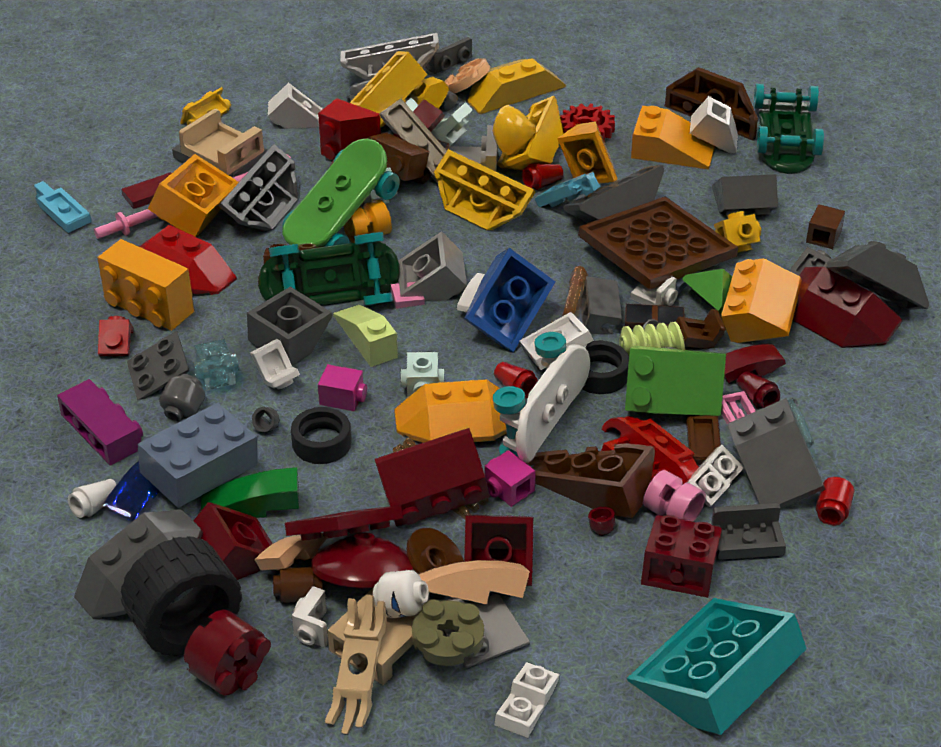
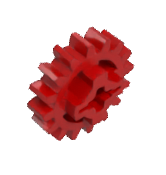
(588, 114)

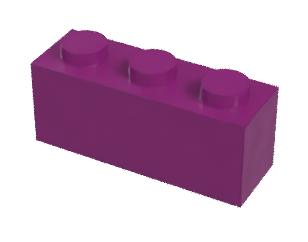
(100, 421)

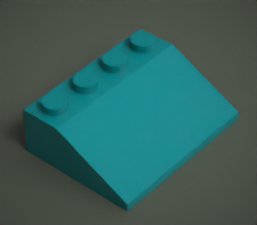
(720, 662)

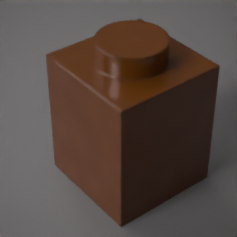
(825, 226)

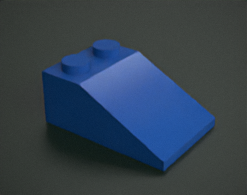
(508, 299)

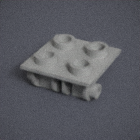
(500, 631)

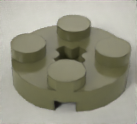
(453, 615)

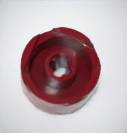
(226, 653)

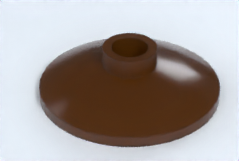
(431, 549)

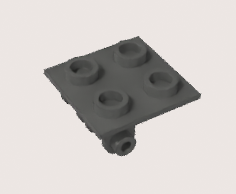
(157, 365)

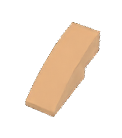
(476, 579)

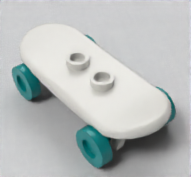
(547, 401)

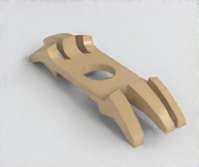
(358, 686)

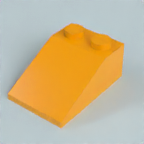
(667, 139)
(191, 195)

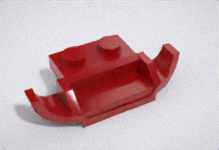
(669, 452)

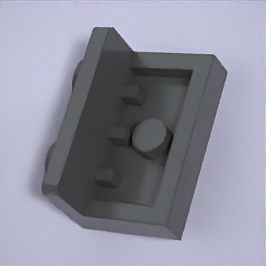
(749, 531)

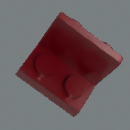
(681, 555)

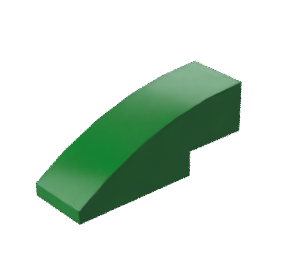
(258, 492)

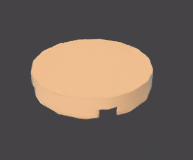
(467, 75)

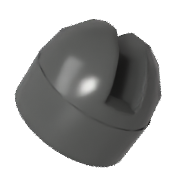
(449, 101)
(261, 423)

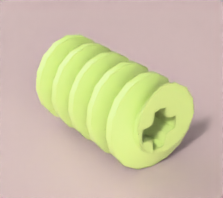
(652, 337)

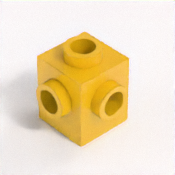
(740, 230)

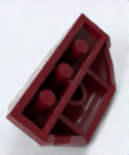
(842, 310)

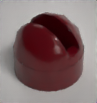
(602, 520)

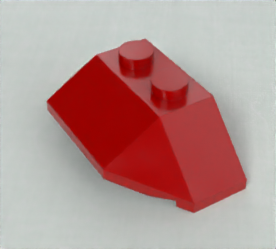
(206, 267)

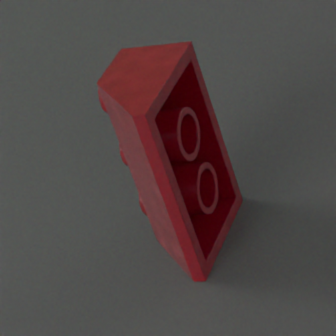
(433, 477)

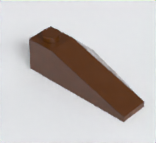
(598, 477)

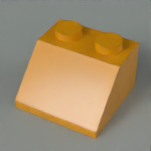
(587, 152)

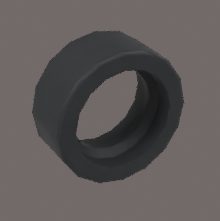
(608, 381)
(325, 451)

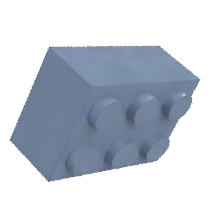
(198, 454)

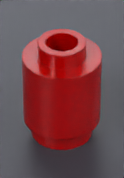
(835, 501)

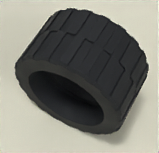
(166, 574)

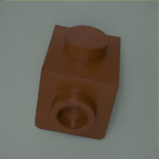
(702, 333)

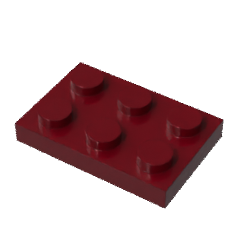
(341, 523)

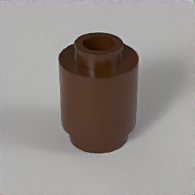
(295, 583)

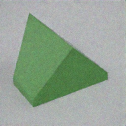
(711, 285)

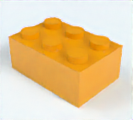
(146, 284)

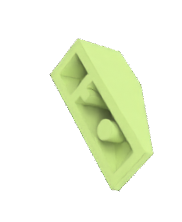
(369, 333)

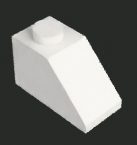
(293, 109)

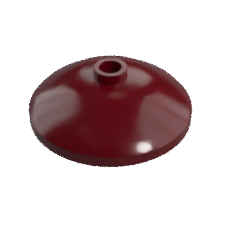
(359, 560)

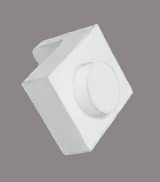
(274, 365)
(307, 618)

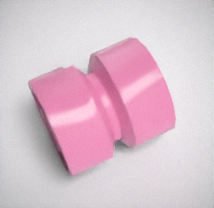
(671, 497)

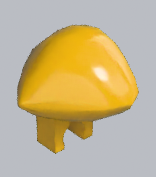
(512, 130)

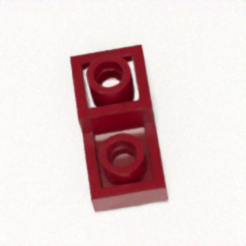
(760, 358)

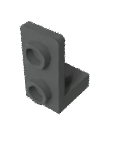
(450, 55)

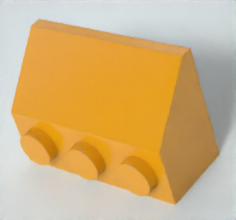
(760, 301)

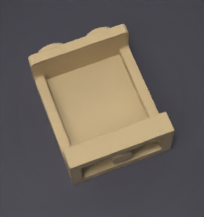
(220, 143)
(393, 644)

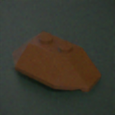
(693, 88)

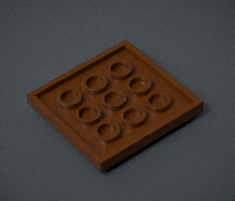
(657, 242)

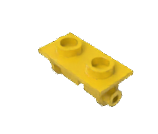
(209, 101)

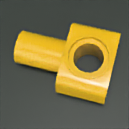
(432, 90)

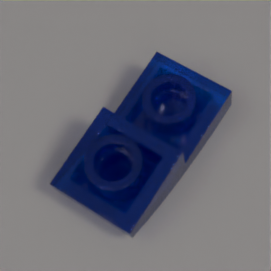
(130, 494)

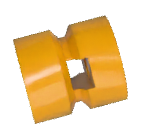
(370, 219)

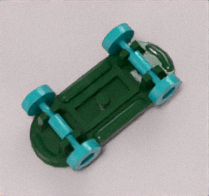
(786, 129)
(333, 272)

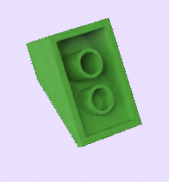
(675, 381)

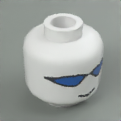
(402, 593)

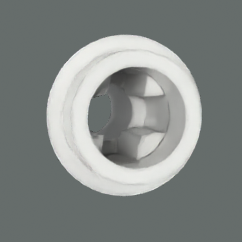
(90, 498)

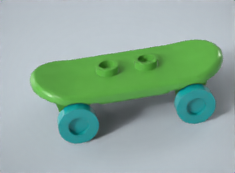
(339, 194)

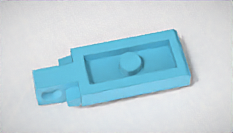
(569, 189)
(61, 207)

